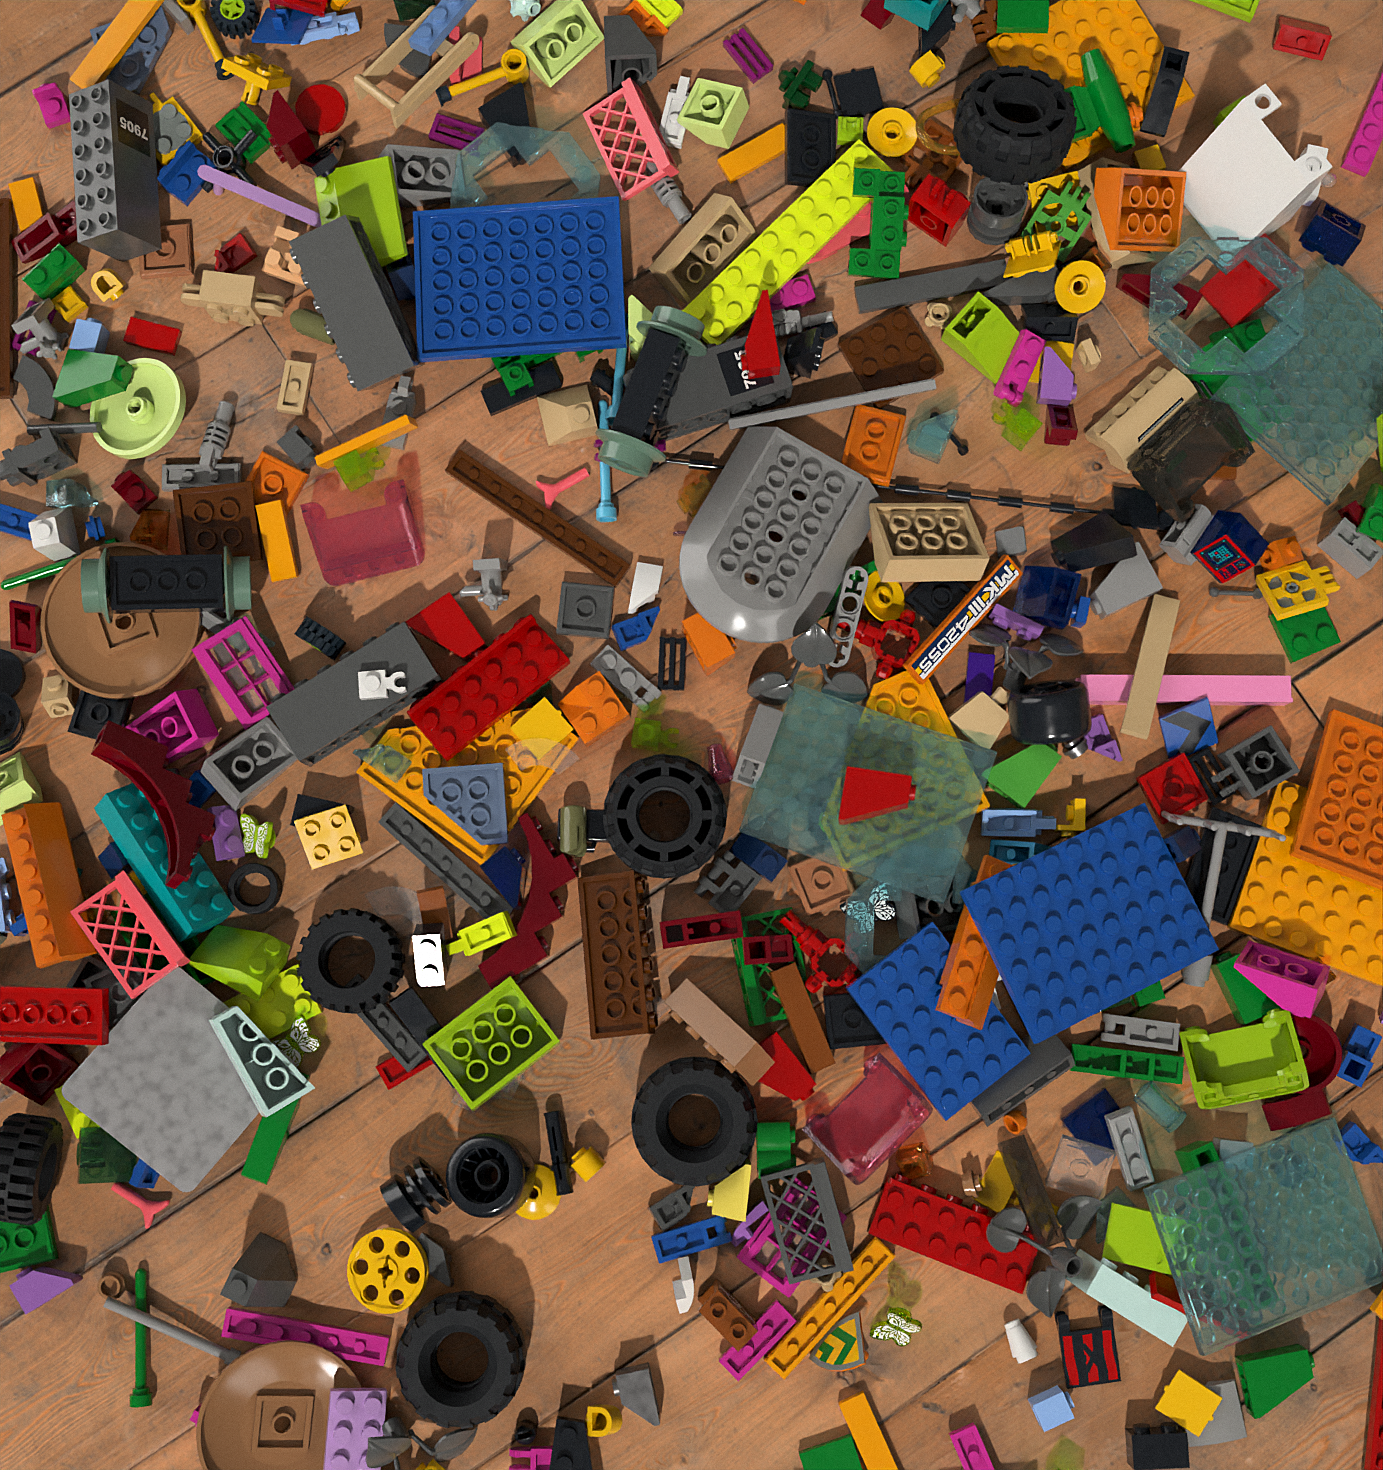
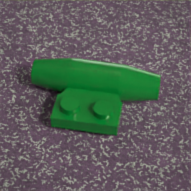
(1101, 104)

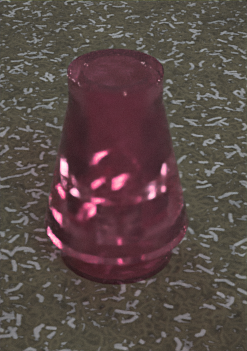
(719, 765)

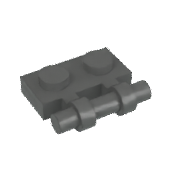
(735, 888)

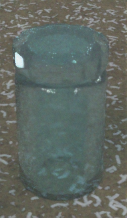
(1160, 1106)

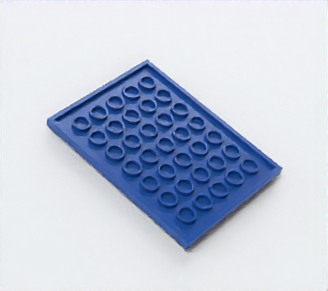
(519, 279)
(1088, 922)

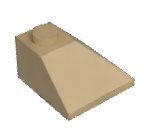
(567, 415)

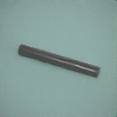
(66, 428)

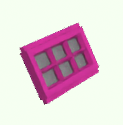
(243, 670)
(762, 1250)

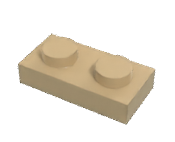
(295, 387)

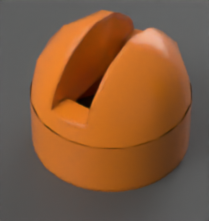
(1015, 1121)

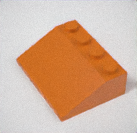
(1140, 208)

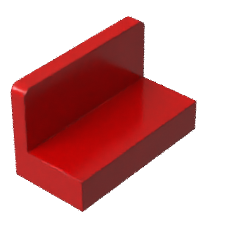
(1302, 38)

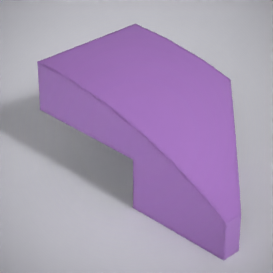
(1100, 740)
(742, 1229)

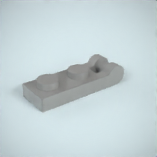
(625, 678)
(1141, 1032)

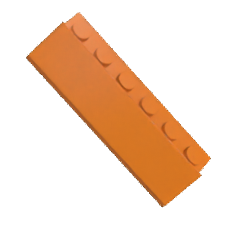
(47, 882)
(969, 969)

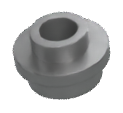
(1075, 747)

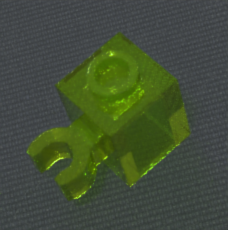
(1019, 427)
(355, 469)
(648, 735)

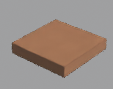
(173, 258)
(820, 884)

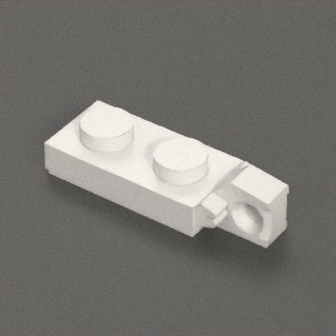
(671, 130)

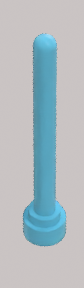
(618, 385)
(606, 511)

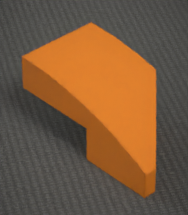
(647, 24)

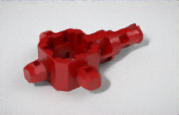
(872, 634)
(814, 945)

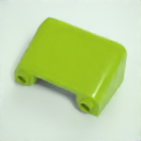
(1245, 1062)

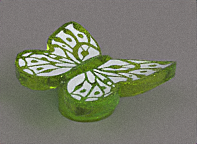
(298, 1041)
(897, 1327)

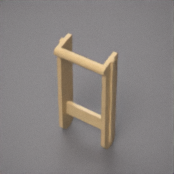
(451, 59)

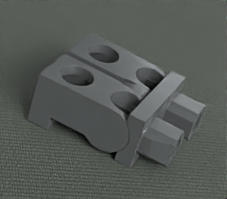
(36, 459)

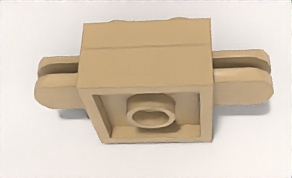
(232, 298)

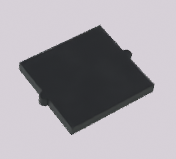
(858, 93)
(1134, 508)

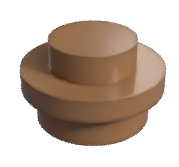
(971, 1184)
(111, 1285)

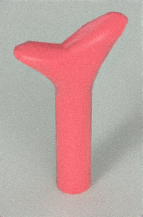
(552, 490)
(148, 1207)

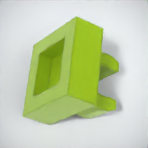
(849, 130)

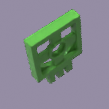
(1070, 203)

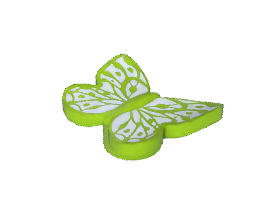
(257, 837)

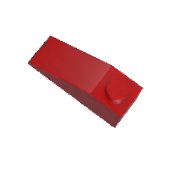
(761, 348)

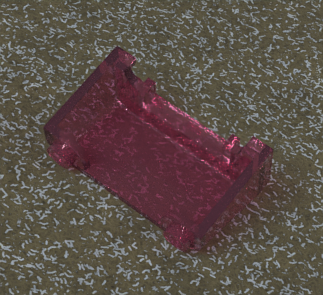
(869, 1121)

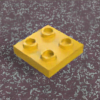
(256, 74)

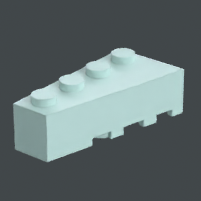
(259, 1063)
(1127, 1298)

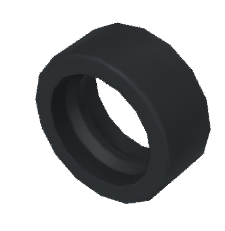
(239, 875)

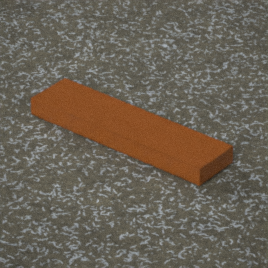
(802, 1018)

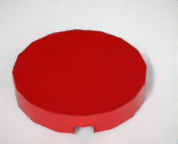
(321, 109)

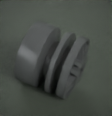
(996, 211)

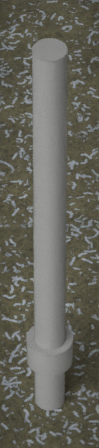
(172, 1330)

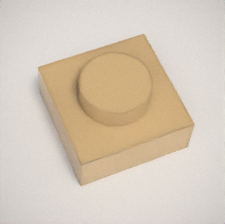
(1088, 355)

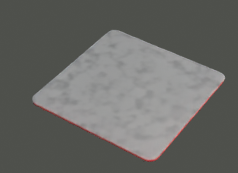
(167, 1083)

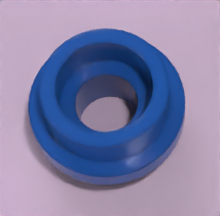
(95, 528)

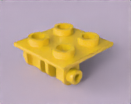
(1056, 185)
(1029, 258)
(328, 836)

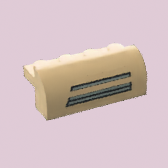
(1141, 415)

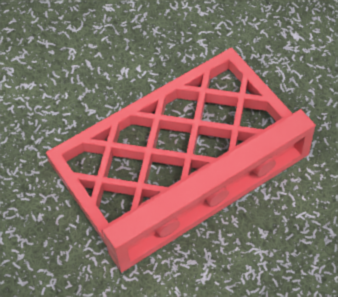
(651, 136)
(153, 926)

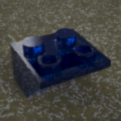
(1047, 595)

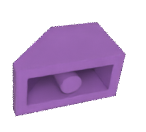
(1055, 380)
(41, 1286)

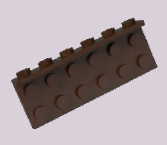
(617, 955)

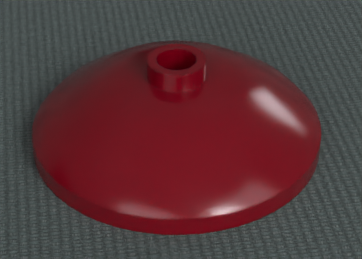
(1323, 1051)

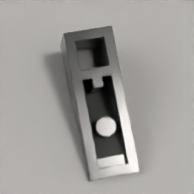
(1028, 289)

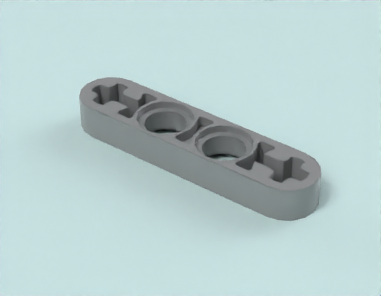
(849, 617)

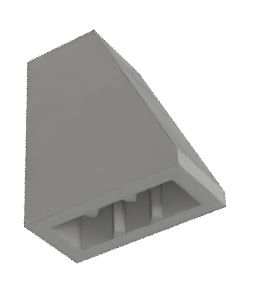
(1125, 585)
(757, 745)

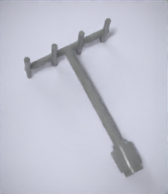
(1199, 971)

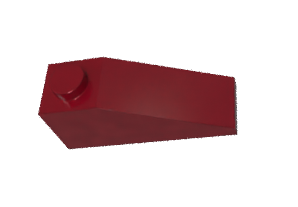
(701, 929)

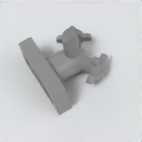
(45, 334)
(491, 582)

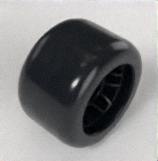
(1049, 712)
(471, 1170)

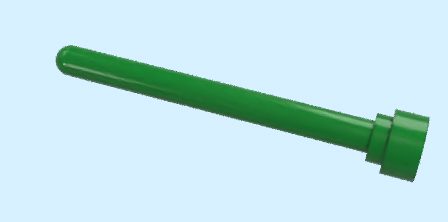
(41, 572)
(141, 1393)

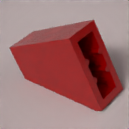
(448, 627)
(873, 794)
(787, 1073)

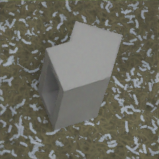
(215, 621)

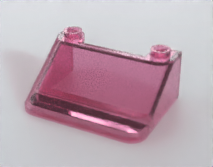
(367, 540)

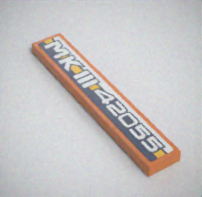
(962, 619)

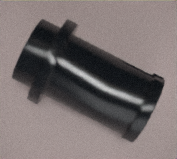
(603, 381)

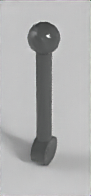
(1256, 594)

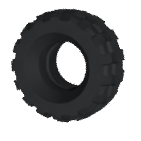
(1011, 149)
(658, 857)
(687, 1163)
(436, 1394)

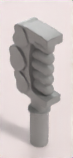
(792, 322)

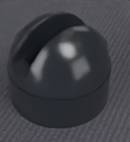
(522, 1427)

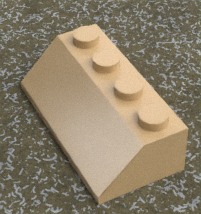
(703, 248)
(1118, 258)

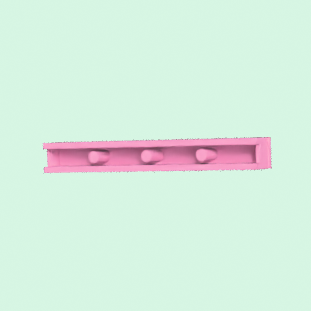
(1186, 689)

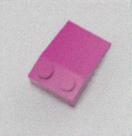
(179, 723)
(1284, 977)

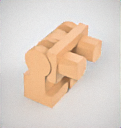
(279, 261)

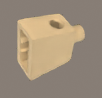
(982, 717)

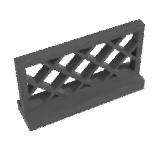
(830, 1215)

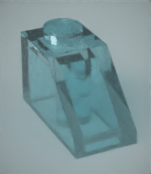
(932, 436)

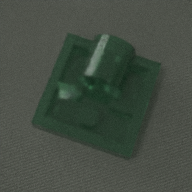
(102, 1158)

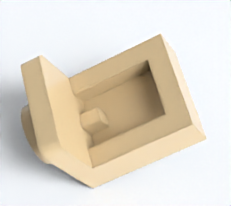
(57, 696)

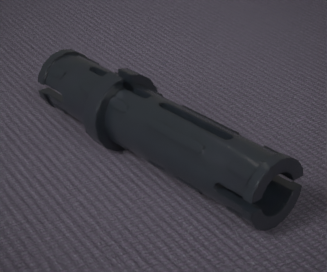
(558, 1152)

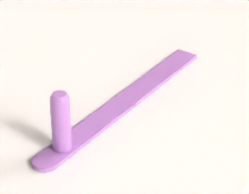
(222, 180)

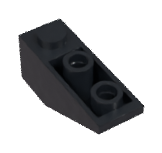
(1164, 90)
(804, 352)

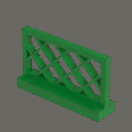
(748, 974)

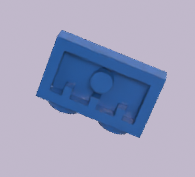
(181, 174)

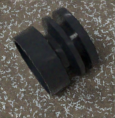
(10, 723)
(411, 1197)

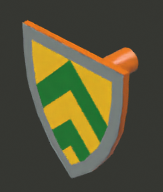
(841, 1346)

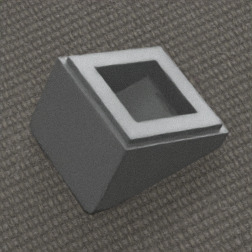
(1011, 542)

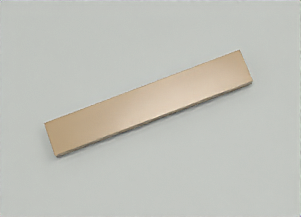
(1150, 667)

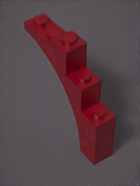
(168, 793)
(540, 911)

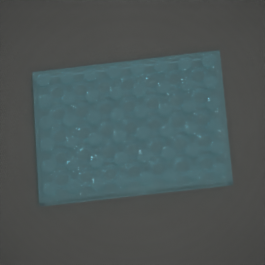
(1325, 395)
(804, 783)
(1266, 1235)

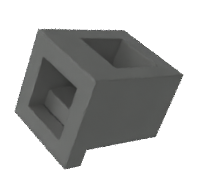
(298, 448)

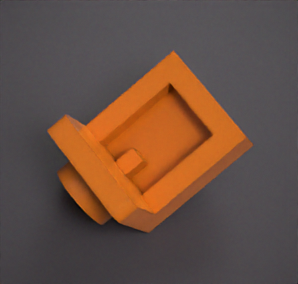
(1281, 554)

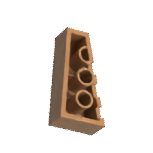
(719, 1032)

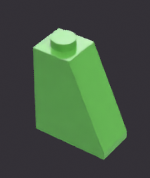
(1023, 773)

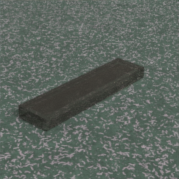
(1031, 1191)

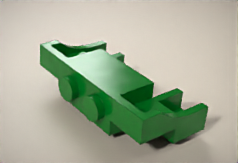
(886, 223)
(514, 368)

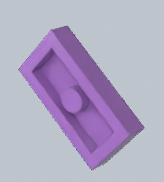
(1006, 618)
(227, 836)

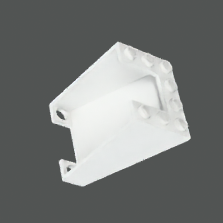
(1244, 177)

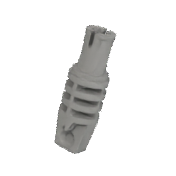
(669, 195)
(216, 437)

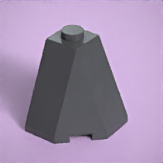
(627, 53)
(261, 1275)

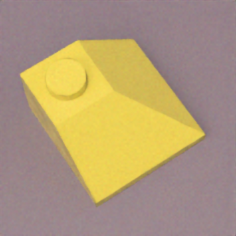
(731, 1194)

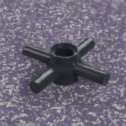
(223, 154)

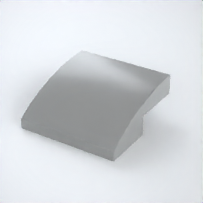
(1227, 1419)

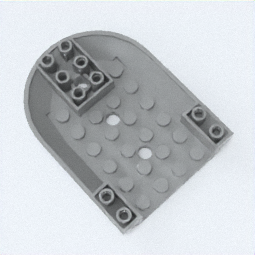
(733, 543)

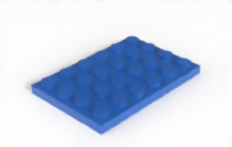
(941, 1055)

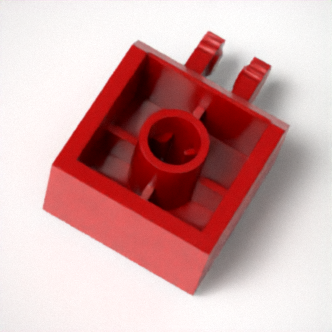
(938, 209)

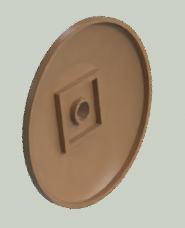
(99, 653)
(257, 1388)

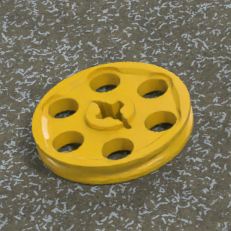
(398, 1263)

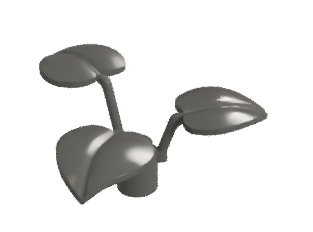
(813, 649)
(1024, 662)
(1046, 1286)
(397, 1439)

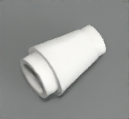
(1020, 1342)

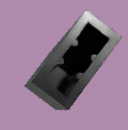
(507, 108)
(1093, 544)

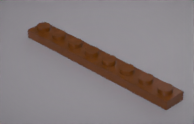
(538, 518)

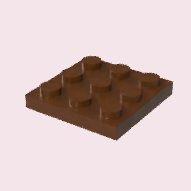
(890, 354)
(218, 518)

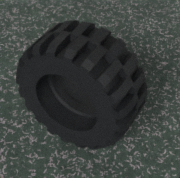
(317, 949)
(28, 1166)

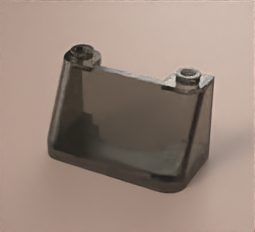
(1189, 454)

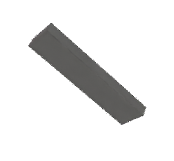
(391, 1032)

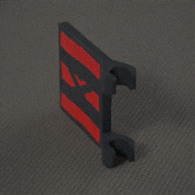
(1088, 1353)

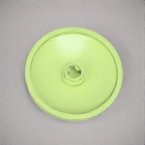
(144, 414)

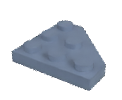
(142, 55)
(471, 798)

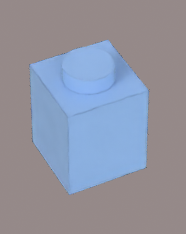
(89, 336)
(1052, 1408)

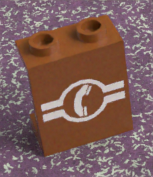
(727, 1315)

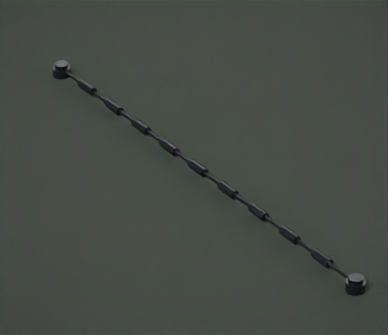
(1163, 519)

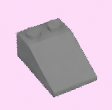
(422, 174)
(249, 763)

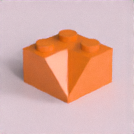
(709, 644)
(593, 709)

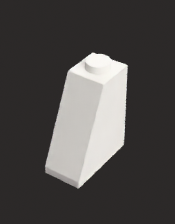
(55, 534)

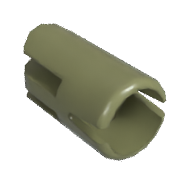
(310, 324)
(573, 830)

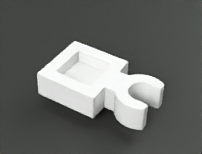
(376, 684)

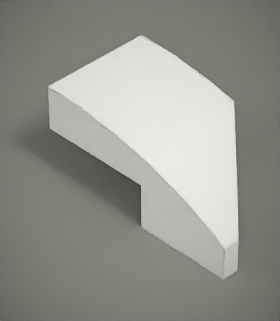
(645, 585)
(684, 1287)

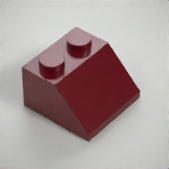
(287, 133)
(36, 1069)

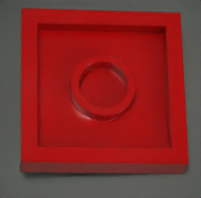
(1172, 787)

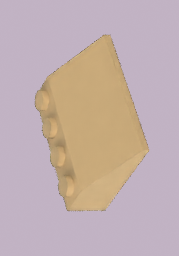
(926, 542)

